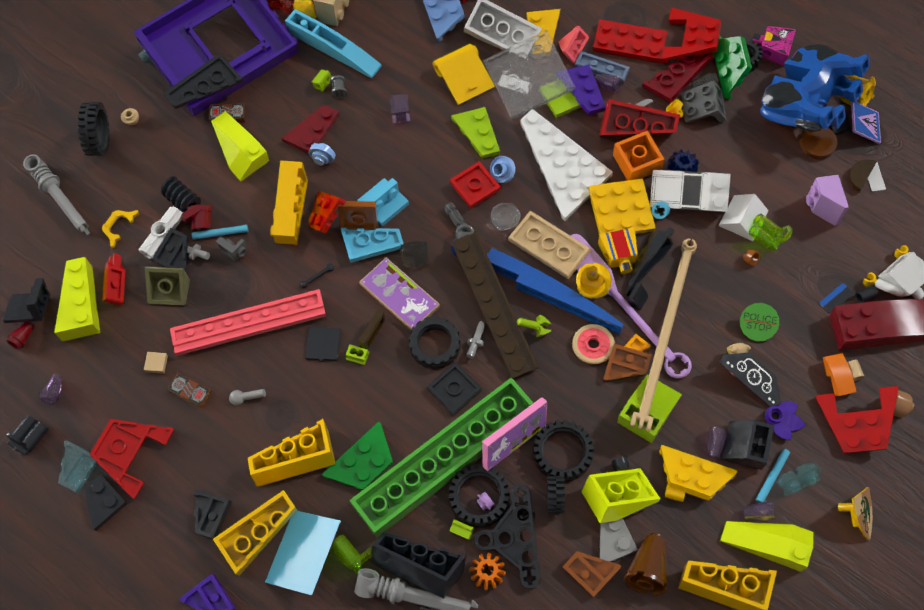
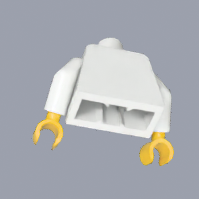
(902, 276)

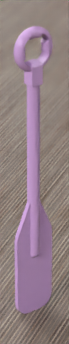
(593, 258)

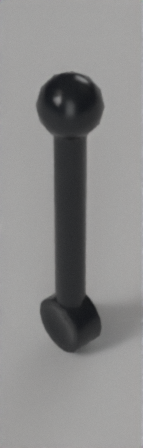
(330, 267)

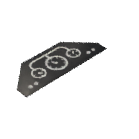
(754, 376)

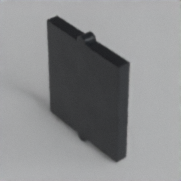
(323, 343)

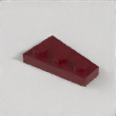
(312, 129)

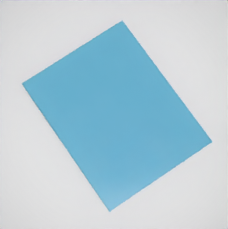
(302, 552)

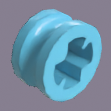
(658, 215)

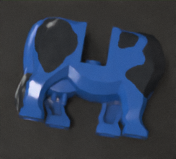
(811, 80)

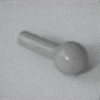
(237, 397)

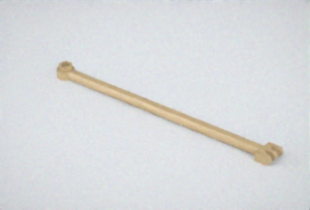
(643, 415)

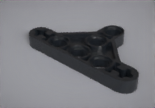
(516, 547)

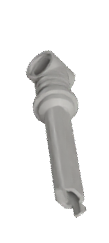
(50, 183)
(370, 583)

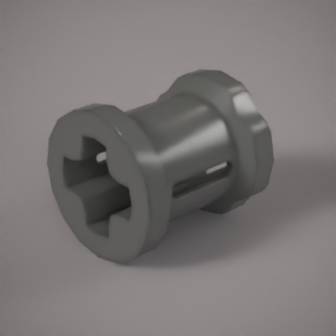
(338, 87)

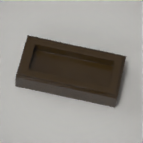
(372, 329)

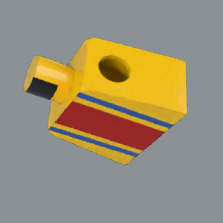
(619, 249)

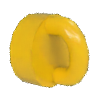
(675, 107)

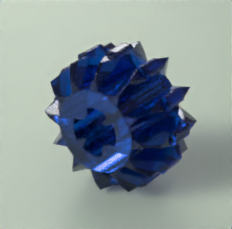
(683, 162)

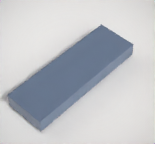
(602, 66)

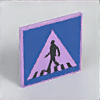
(865, 122)

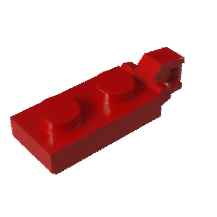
(114, 281)

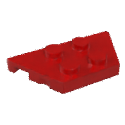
(324, 211)

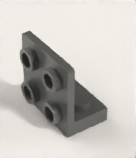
(703, 102)

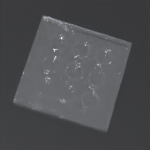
(529, 74)

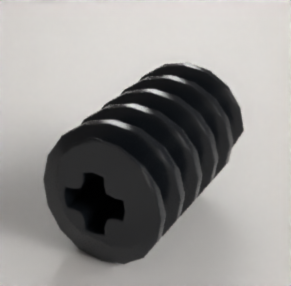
(179, 194)

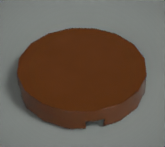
(819, 143)

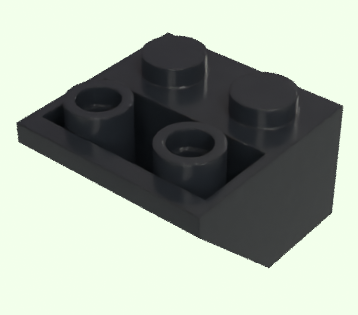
(748, 443)

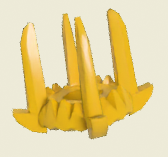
(868, 90)

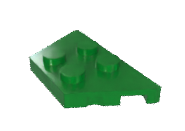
(732, 63)
(363, 461)

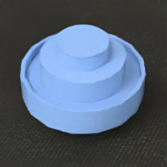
(321, 153)
(502, 169)

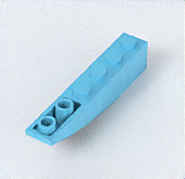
(331, 43)

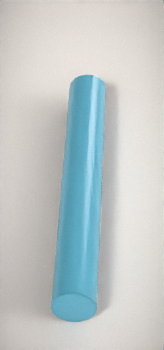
(220, 232)
(772, 476)

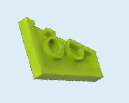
(478, 130)

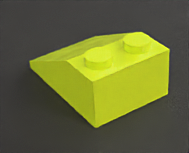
(618, 494)

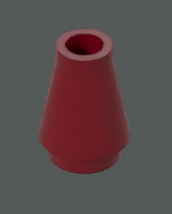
(20, 335)

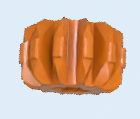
(478, 571)

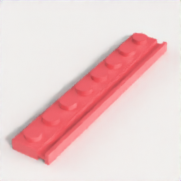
(247, 322)

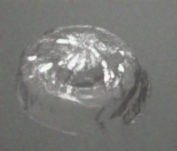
(505, 216)

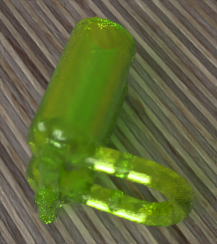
(768, 232)
(349, 555)

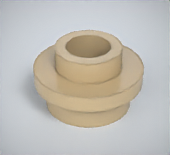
(133, 119)

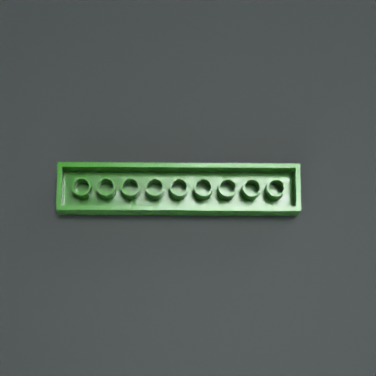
(437, 460)

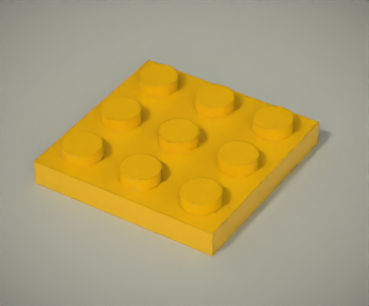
(621, 206)

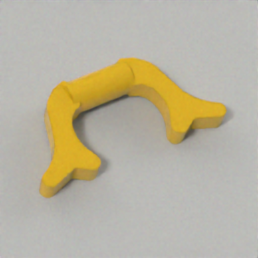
(112, 219)

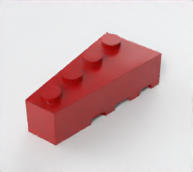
(632, 119)

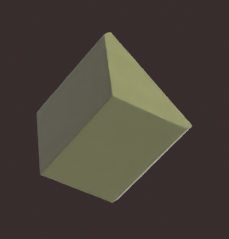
(166, 285)

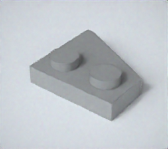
(615, 541)

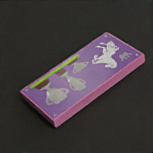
(514, 434)

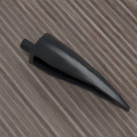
(652, 252)

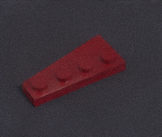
(677, 76)

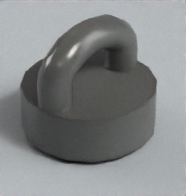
(459, 234)

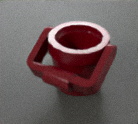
(198, 216)

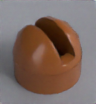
(751, 257)

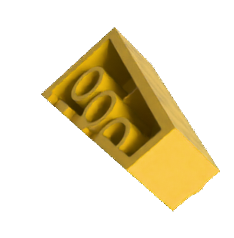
(289, 202)
(293, 456)
(252, 533)
(729, 585)

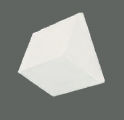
(742, 213)

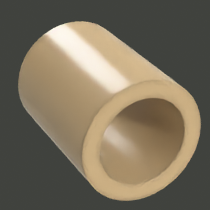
(856, 370)

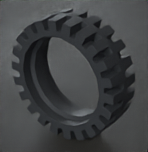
(93, 129)
(566, 427)
(485, 519)

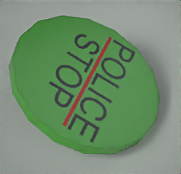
(759, 322)

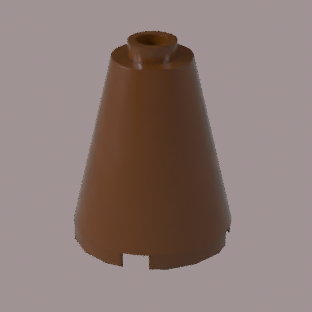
(649, 567)

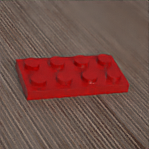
(629, 41)

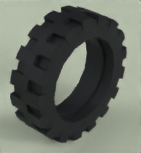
(434, 324)

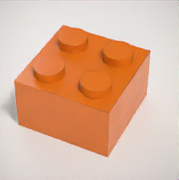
(638, 156)

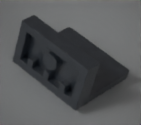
(28, 306)

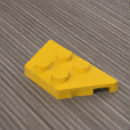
(694, 474)

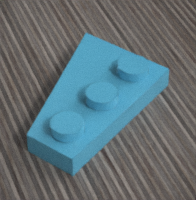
(370, 243)

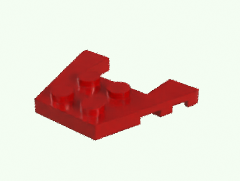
(699, 38)
(863, 429)
(119, 447)

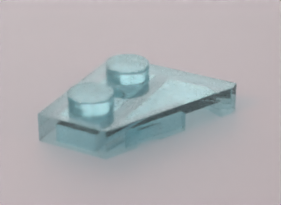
(76, 467)

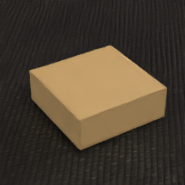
(155, 362)

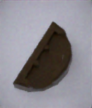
(861, 172)

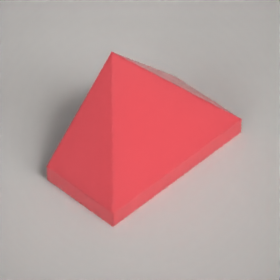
(573, 43)

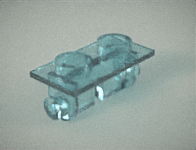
(807, 475)

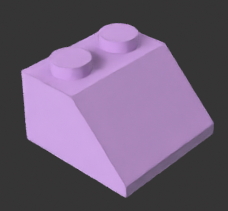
(828, 199)

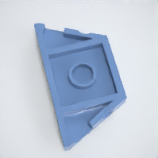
(444, 15)

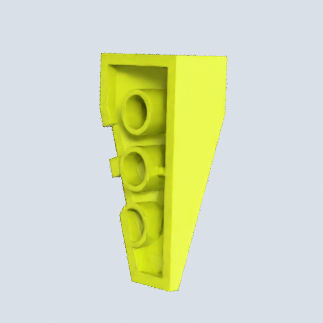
(239, 147)

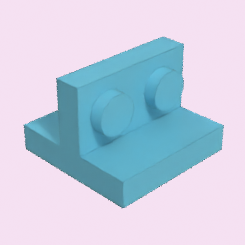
(387, 198)

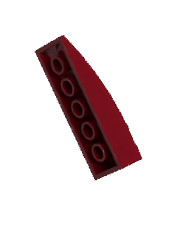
(878, 323)

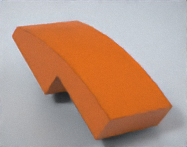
(840, 373)

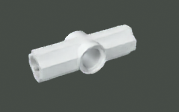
(169, 220)

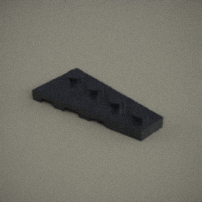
(205, 81)

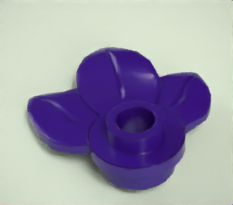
(786, 421)

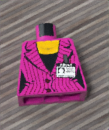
(775, 43)

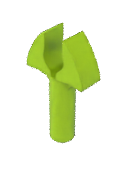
(540, 320)

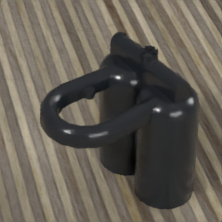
(26, 435)

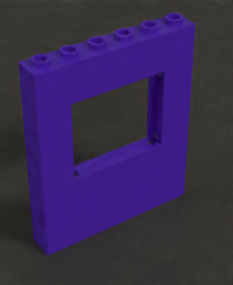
(179, 50)

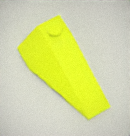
(776, 542)

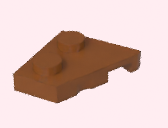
(626, 363)
(591, 571)

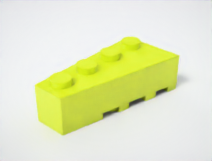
(77, 304)

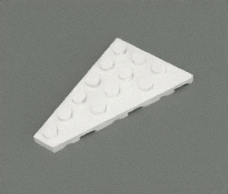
(563, 163)

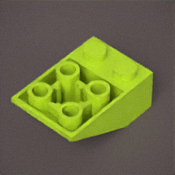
(662, 405)

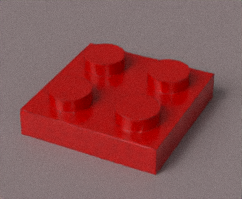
(475, 184)

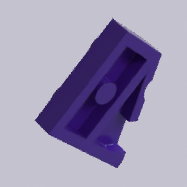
(208, 596)

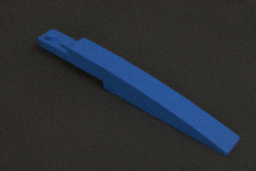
(549, 290)

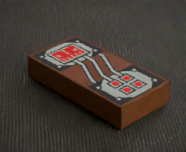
(236, 111)

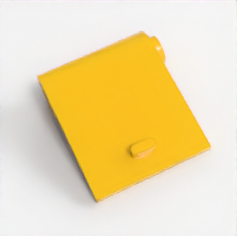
(464, 73)

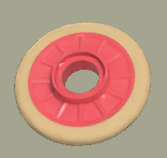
(593, 355)

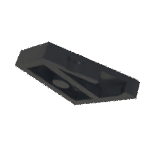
(173, 250)
(102, 501)
(210, 513)

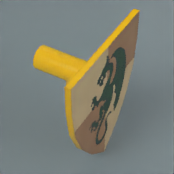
(860, 512)

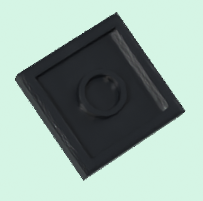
(454, 388)

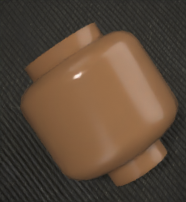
(904, 404)

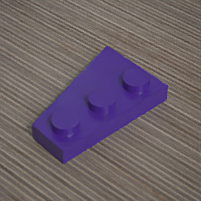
(586, 90)

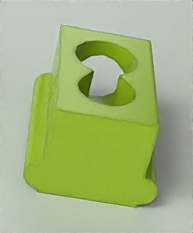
(322, 80)
(353, 357)
(461, 529)

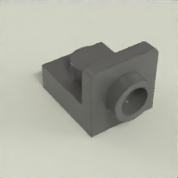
(230, 249)

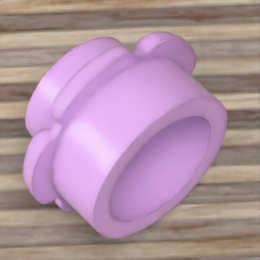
(485, 501)

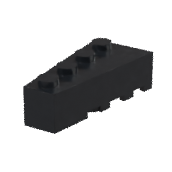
(418, 563)

